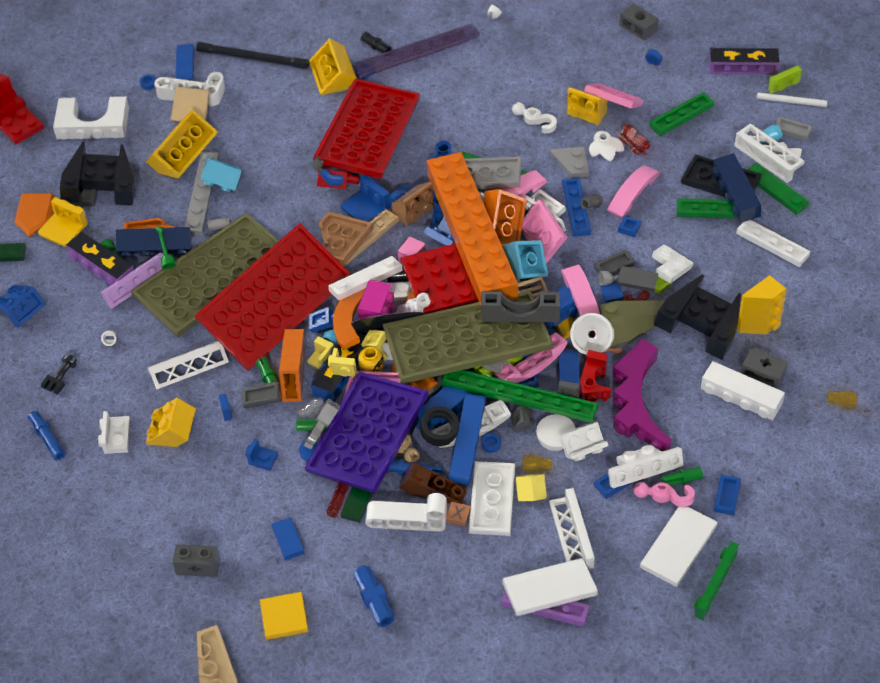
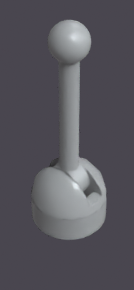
(606, 278)

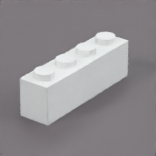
(742, 390)

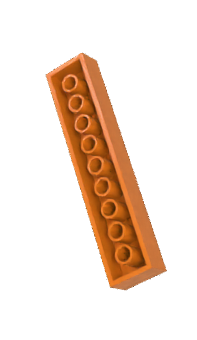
(471, 226)

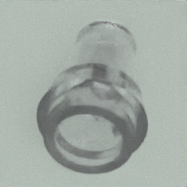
(311, 409)

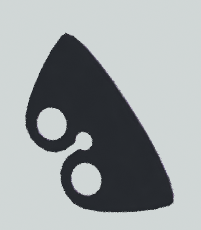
(376, 322)

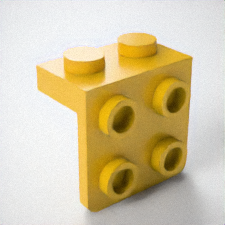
(65, 223)

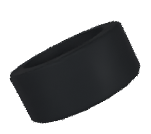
(441, 412)

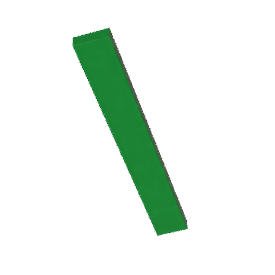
(522, 395)

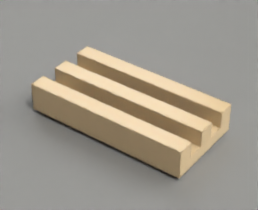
(532, 281)

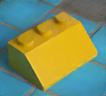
(332, 68)
(762, 307)

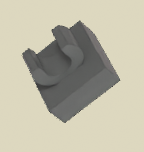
(521, 418)

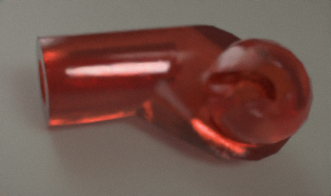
(644, 295)

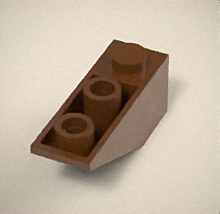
(423, 482)

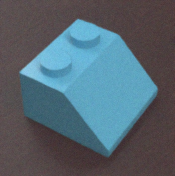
(220, 174)
(526, 259)

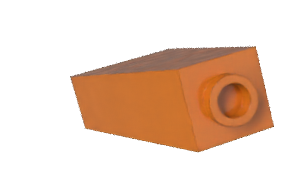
(292, 365)

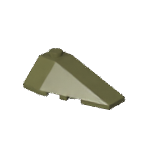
(630, 318)

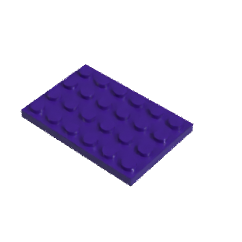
(366, 432)

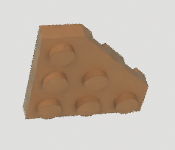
(343, 235)

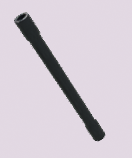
(294, 62)

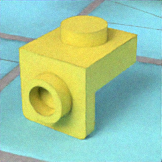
(341, 365)

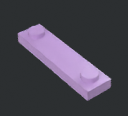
(122, 288)

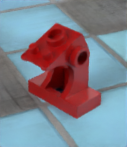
(595, 366)

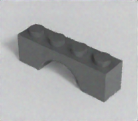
(498, 308)

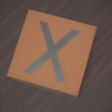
(458, 514)

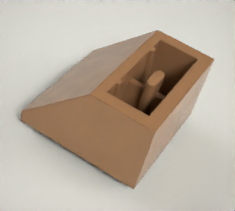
(414, 203)

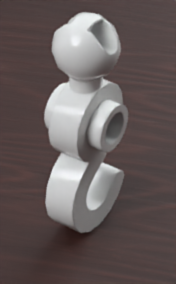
(533, 116)
(415, 304)

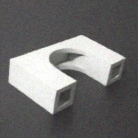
(111, 125)

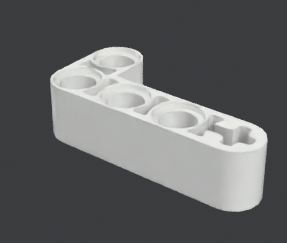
(215, 84)
(408, 515)

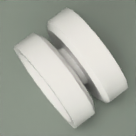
(583, 326)

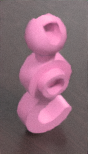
(663, 493)

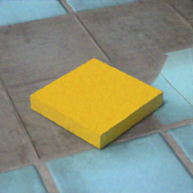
(283, 615)

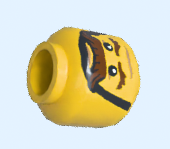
(371, 359)

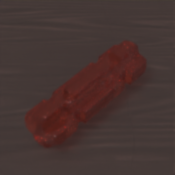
(337, 500)

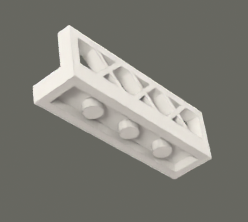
(764, 153)
(181, 359)
(578, 527)

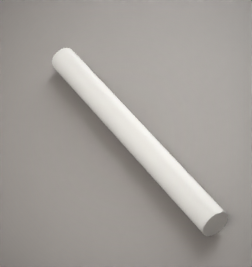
(790, 99)

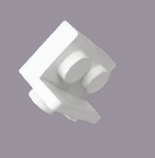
(114, 433)
(583, 441)

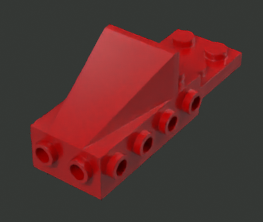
(15, 119)

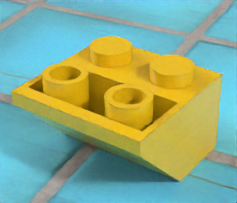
(586, 106)
(171, 424)

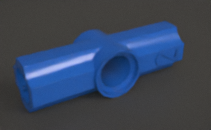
(374, 596)

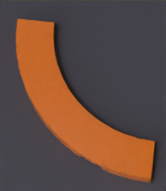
(342, 320)

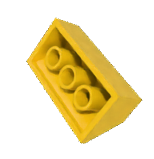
(182, 146)

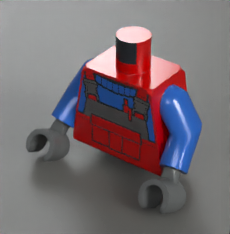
(334, 177)

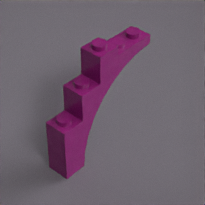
(633, 415)

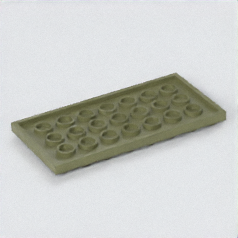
(203, 273)
(459, 341)

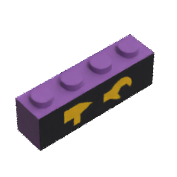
(744, 61)
(98, 259)

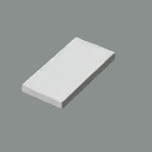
(492, 498)
(678, 545)
(549, 587)

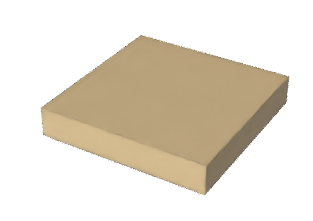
(188, 99)

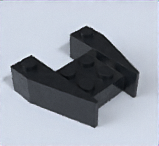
(98, 173)
(703, 313)

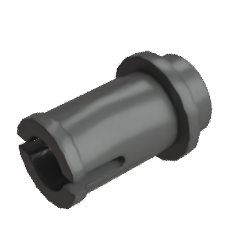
(594, 201)

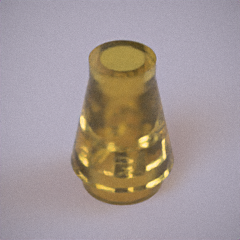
(844, 399)
(534, 463)

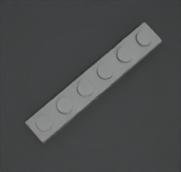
(200, 199)

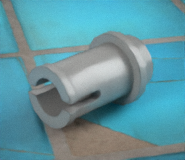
(218, 224)

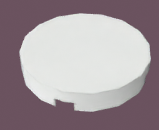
(550, 429)

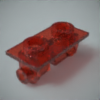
(638, 144)

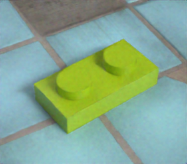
(785, 79)

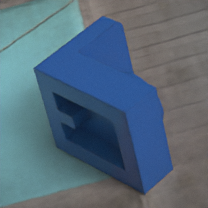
(321, 320)
(261, 456)

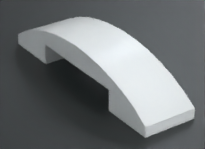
(492, 417)

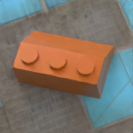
(506, 214)

